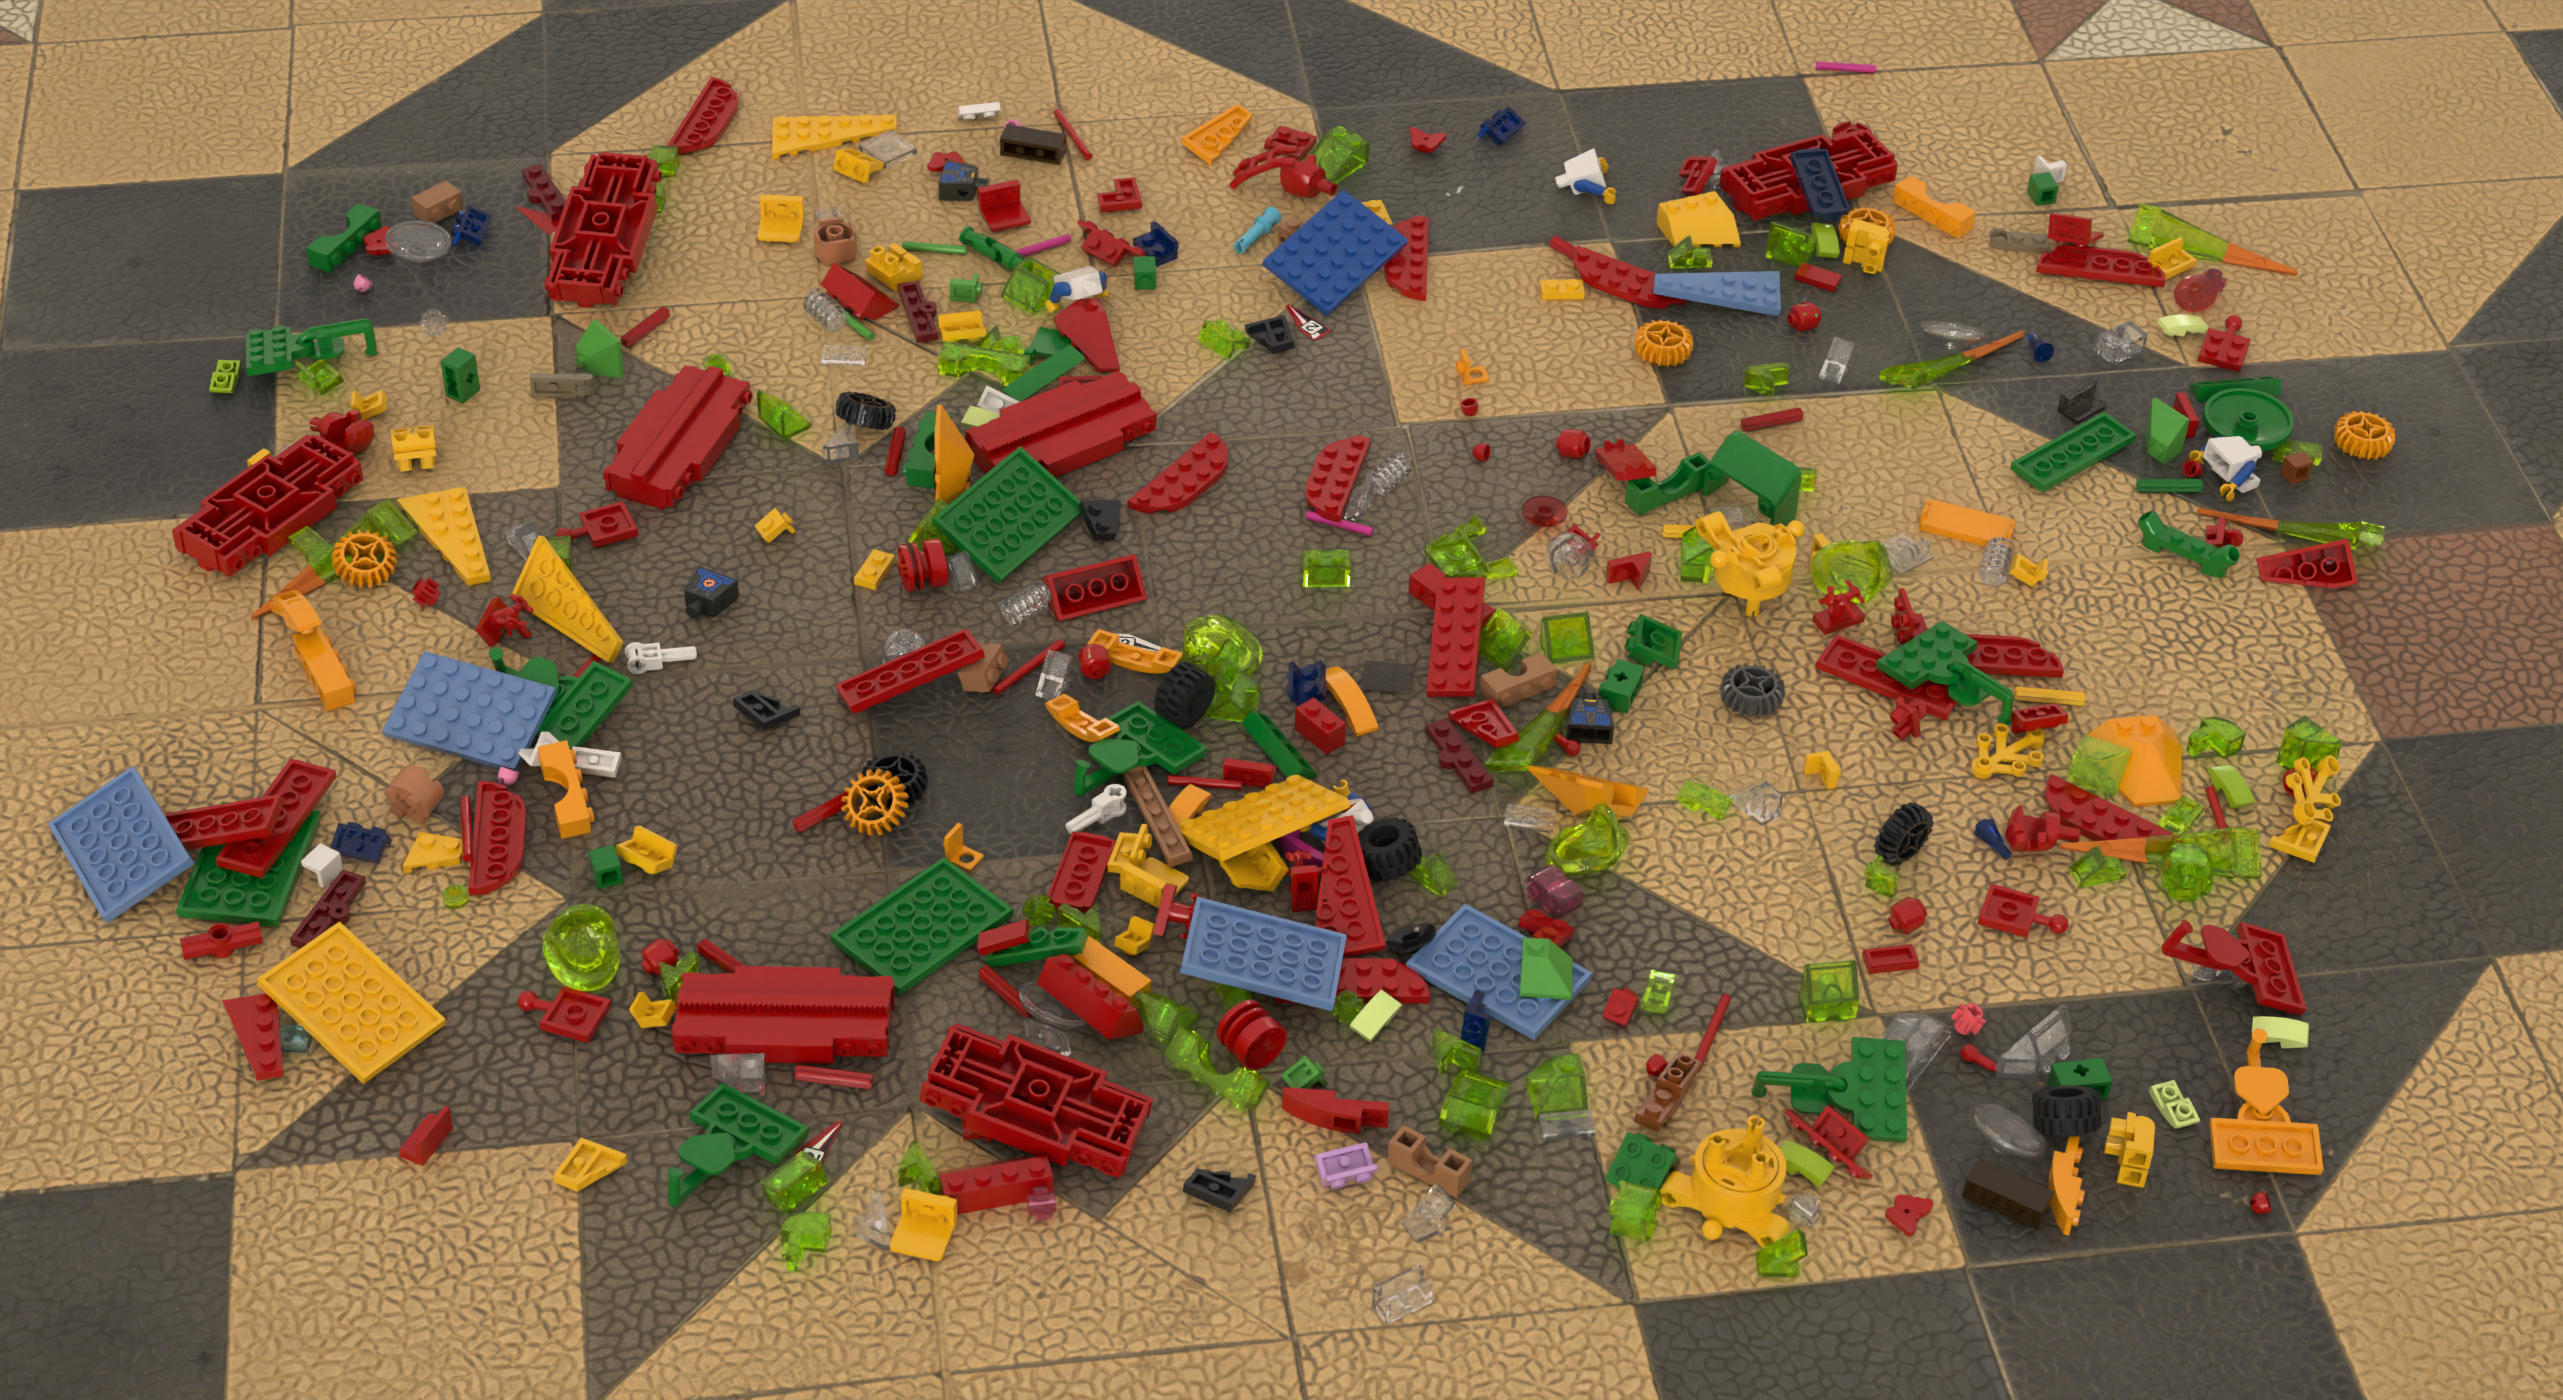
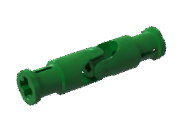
(991, 248)

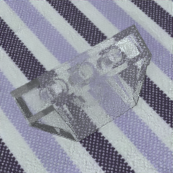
(1922, 1038)
(2038, 1048)

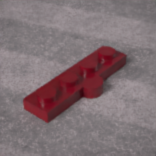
(543, 191)
(918, 311)
(1458, 755)
(330, 908)

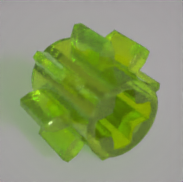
(1038, 910)
(1347, 1006)

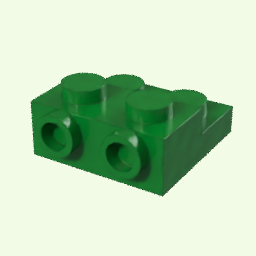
(1653, 642)

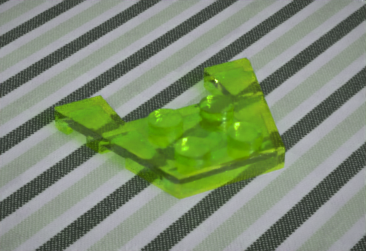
(1459, 558)

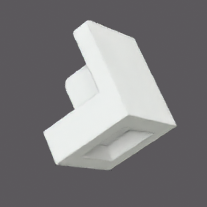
(2056, 169)
(531, 755)
(324, 862)

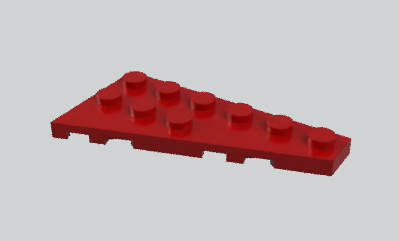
(1346, 892)

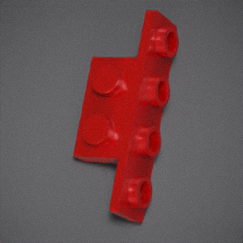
(1106, 247)
(1837, 1135)

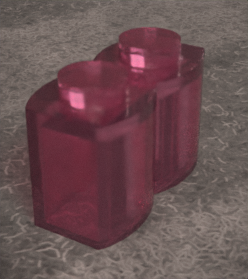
(1554, 891)

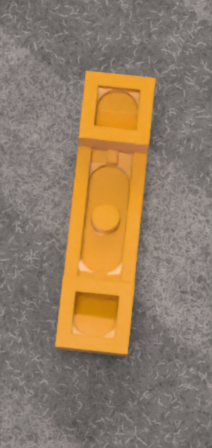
(1135, 657)
(1352, 700)
(1077, 722)

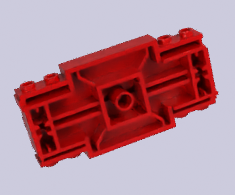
(1771, 186)
(603, 229)
(1066, 425)
(677, 436)
(268, 504)
(784, 1014)
(1036, 1100)

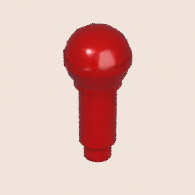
(1570, 747)
(1971, 1054)

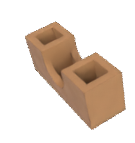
(1535, 677)
(1410, 1154)

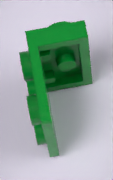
(1642, 1162)

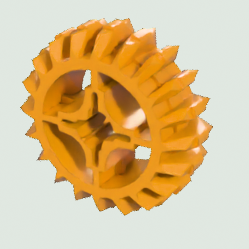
(1868, 215)
(1664, 343)
(2364, 435)
(364, 565)
(858, 819)

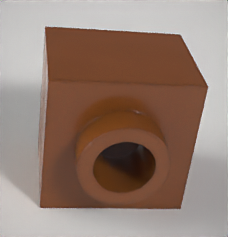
(2296, 467)

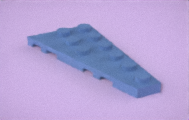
(1738, 290)

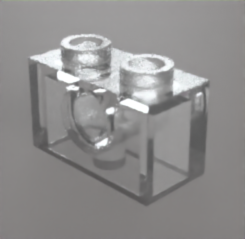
(2120, 342)

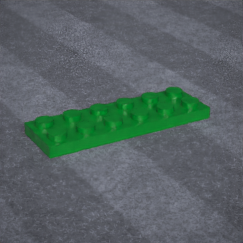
(2073, 451)

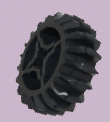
(865, 410)
(906, 768)
(1903, 833)

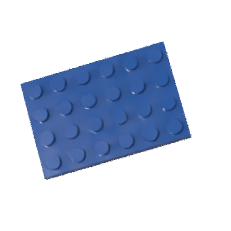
(1335, 252)

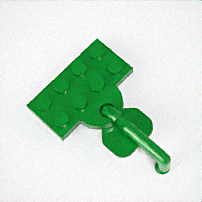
(277, 348)
(1941, 658)
(579, 702)
(1142, 741)
(1872, 1084)
(734, 1131)

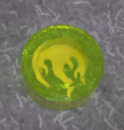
(455, 896)

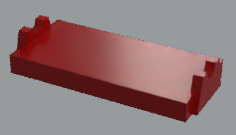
(1624, 461)
(1081, 871)

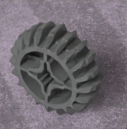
(1752, 690)

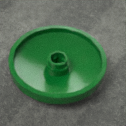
(2249, 414)

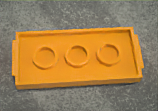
(1964, 523)

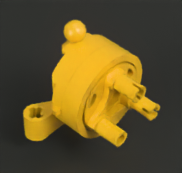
(1751, 560)
(1734, 1184)

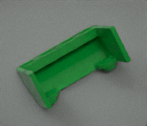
(1759, 471)

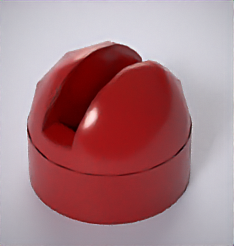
(1469, 406)
(1481, 452)
(2191, 467)
(1656, 1065)
(2260, 1203)

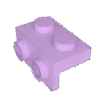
(1345, 1165)

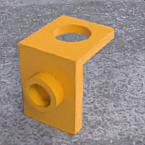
(1464, 370)
(955, 849)

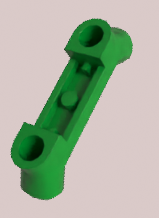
(2158, 536)

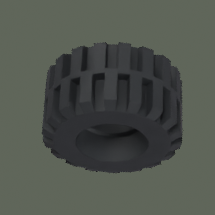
(1184, 695)
(1389, 848)
(2066, 1111)

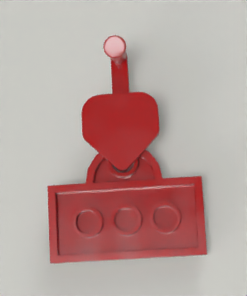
(2256, 957)

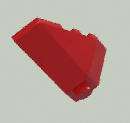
(1089, 330)
(2318, 566)

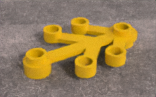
(1985, 766)
(2303, 809)

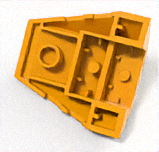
(952, 459)
(2155, 762)
(1583, 792)

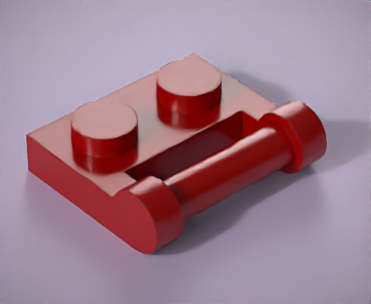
(1286, 136)

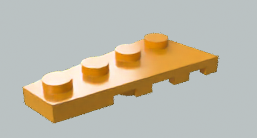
(1217, 134)

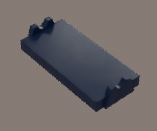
(1820, 184)

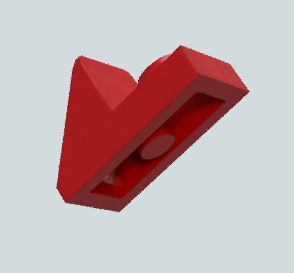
(1630, 567)

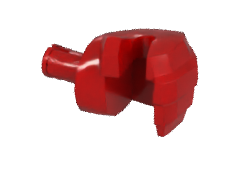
(1305, 178)
(345, 430)
(2037, 834)

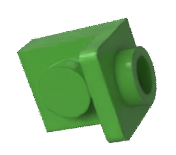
(965, 290)
(1304, 1074)

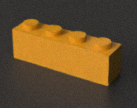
(324, 669)
(1113, 971)

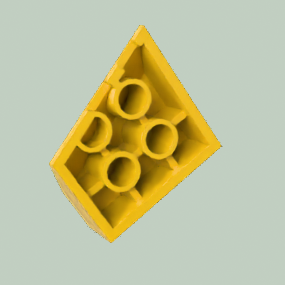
(1698, 216)

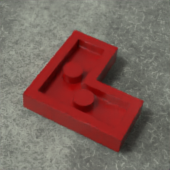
(1698, 172)
(1124, 198)
(1546, 927)

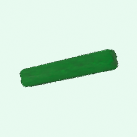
(2169, 485)

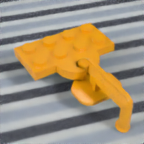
(2262, 1131)

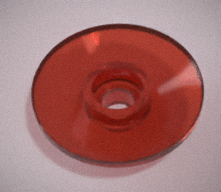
(2195, 300)
(1544, 511)

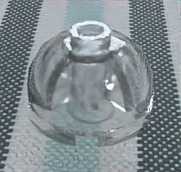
(1568, 555)
(902, 642)

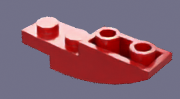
(1326, 1111)

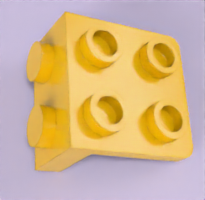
(781, 218)
(1257, 869)
(1150, 879)
(924, 1225)

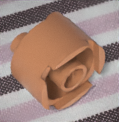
(835, 241)
(414, 794)

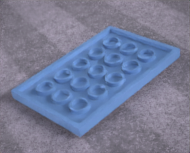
(469, 711)
(120, 844)
(1263, 954)
(1486, 956)

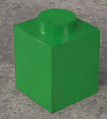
(2042, 189)
(1144, 272)
(605, 867)

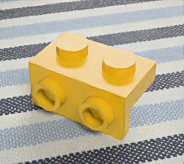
(2172, 258)
(961, 326)
(1130, 849)
(648, 851)

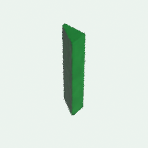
(1044, 374)
(2204, 390)
(1277, 745)

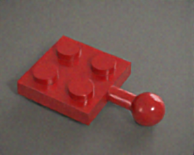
(2225, 348)
(604, 525)
(2015, 911)
(570, 1014)

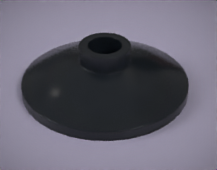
(1411, 938)

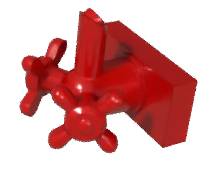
(1840, 611)
(500, 616)
(1303, 882)
(1173, 911)

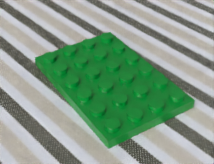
(1008, 515)
(243, 898)
(921, 925)

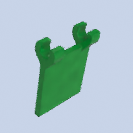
(1046, 344)

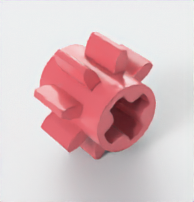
(1968, 1019)

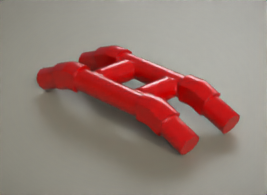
(1242, 174)

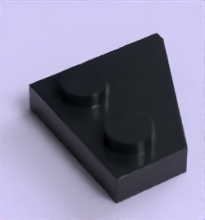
(1272, 333)
(1101, 517)
(764, 710)
(1218, 1188)

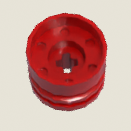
(926, 564)
(1251, 1035)

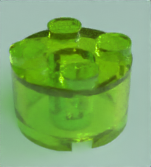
(2187, 872)
(1635, 1211)

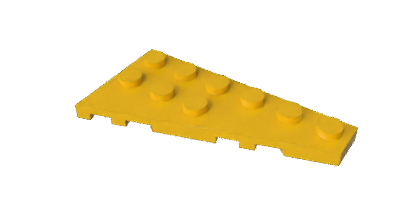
(825, 131)
(450, 527)
(564, 603)

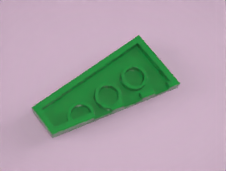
(1041, 945)

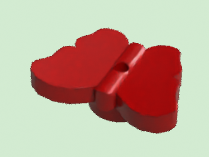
(1425, 142)
(938, 160)
(376, 242)
(1908, 1212)

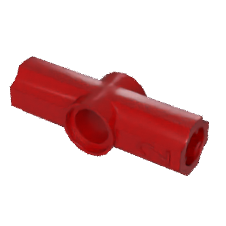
(221, 940)

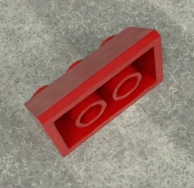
(857, 293)

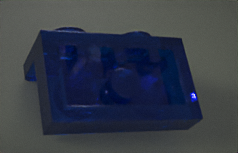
(1502, 126)
(471, 226)
(1158, 244)
(1306, 682)
(360, 843)
(1476, 1022)

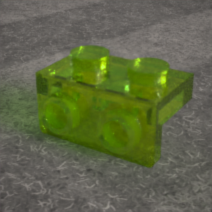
(1222, 338)
(319, 376)

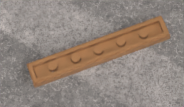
(1157, 816)

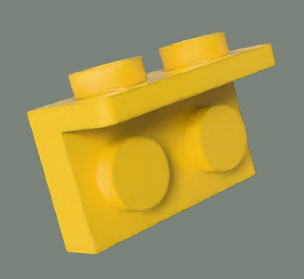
(856, 164)

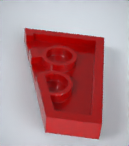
(1486, 722)

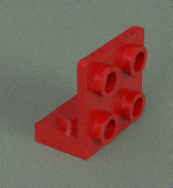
(1002, 206)
(2073, 229)
(1904, 620)

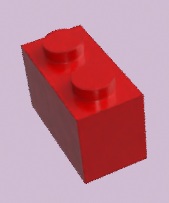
(1320, 726)

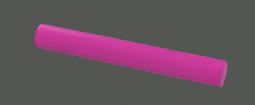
(1845, 67)
(1044, 245)
(1344, 524)

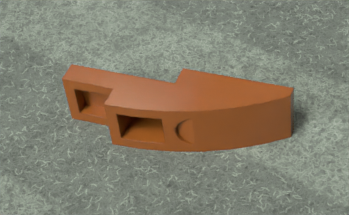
(1669, 1092)

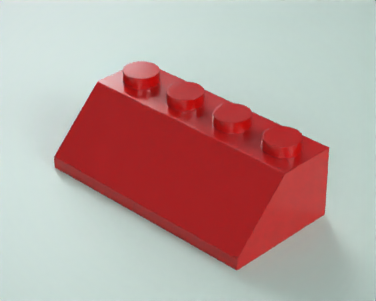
(1095, 587)
(1089, 998)
(995, 1182)

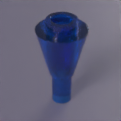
(2041, 349)
(1989, 833)

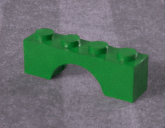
(331, 251)
(922, 464)
(1647, 495)

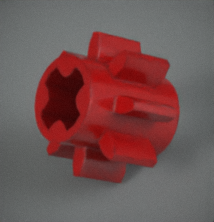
(426, 591)

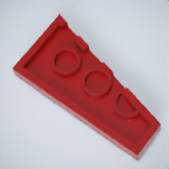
(258, 1031)

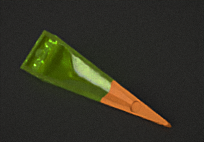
(2157, 227)
(1922, 372)
(382, 518)
(2317, 531)
(1539, 733)
(2232, 850)

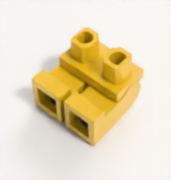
(1866, 245)
(893, 266)
(411, 445)
(2133, 1148)

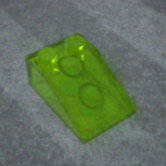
(1341, 153)
(1474, 1104)

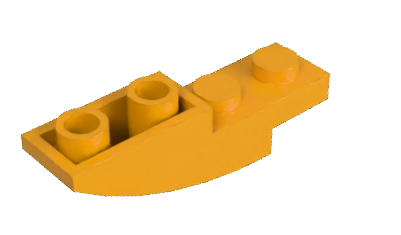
(296, 611)
(2066, 1185)

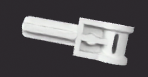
(651, 656)
(1104, 807)

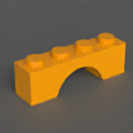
(1951, 218)
(558, 766)

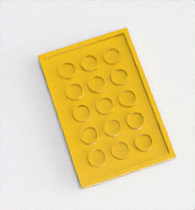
(1261, 817)
(351, 1002)

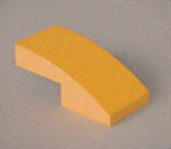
(1188, 803)

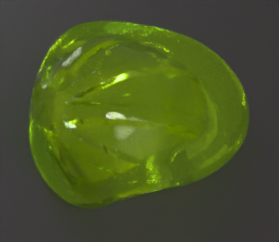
(1859, 561)
(1206, 635)
(1590, 846)
(582, 947)

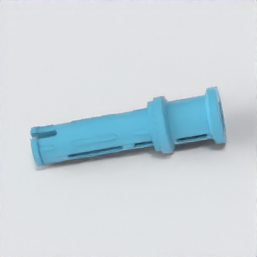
(1261, 226)

